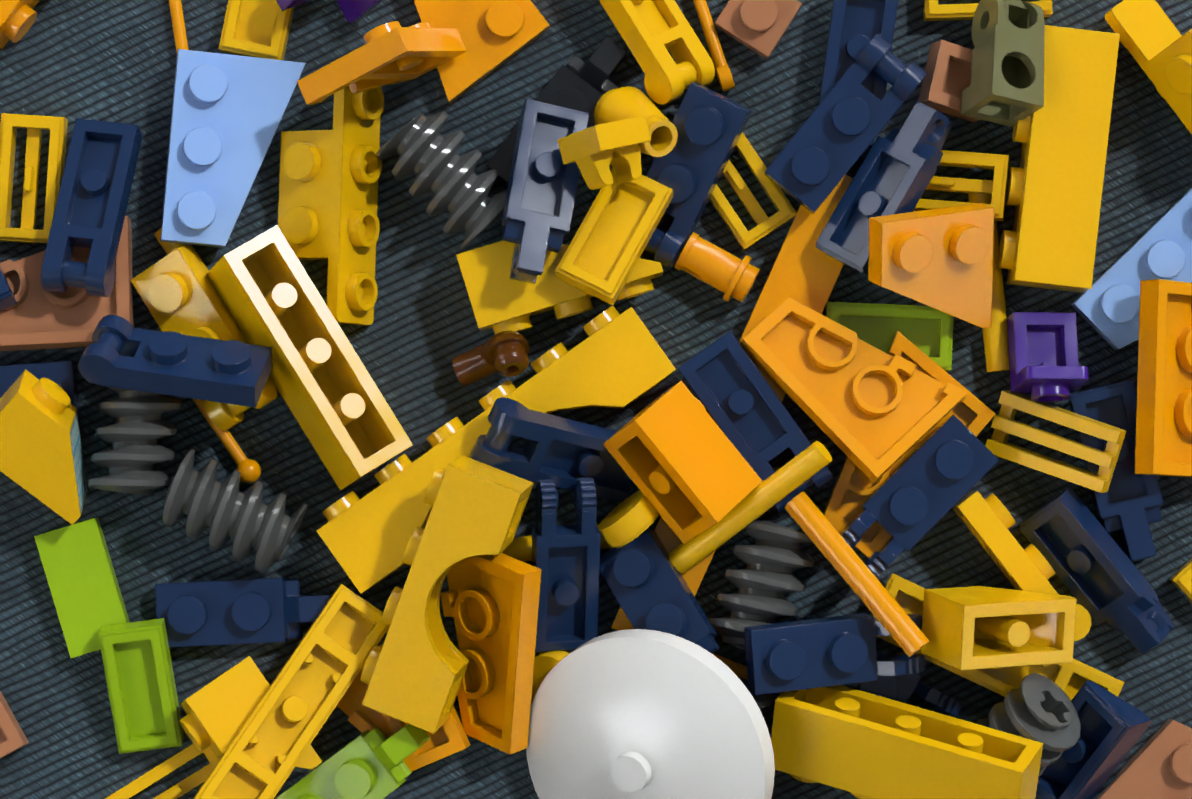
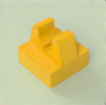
(604, 145)

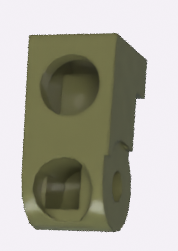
(1006, 62)

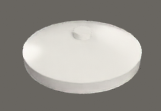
(647, 722)

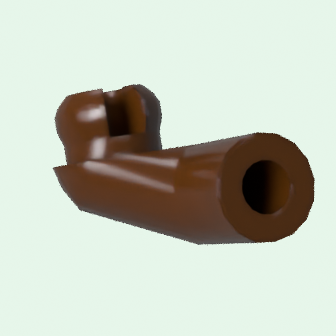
(502, 353)

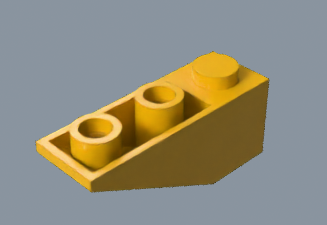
(509, 303)

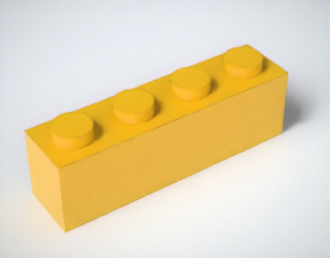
(1062, 165)
(310, 357)
(897, 749)

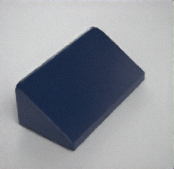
(1106, 736)

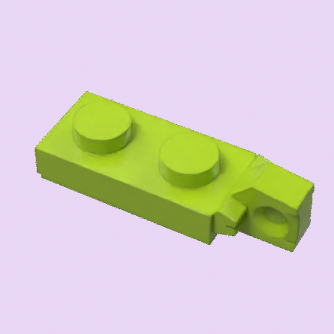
(363, 768)

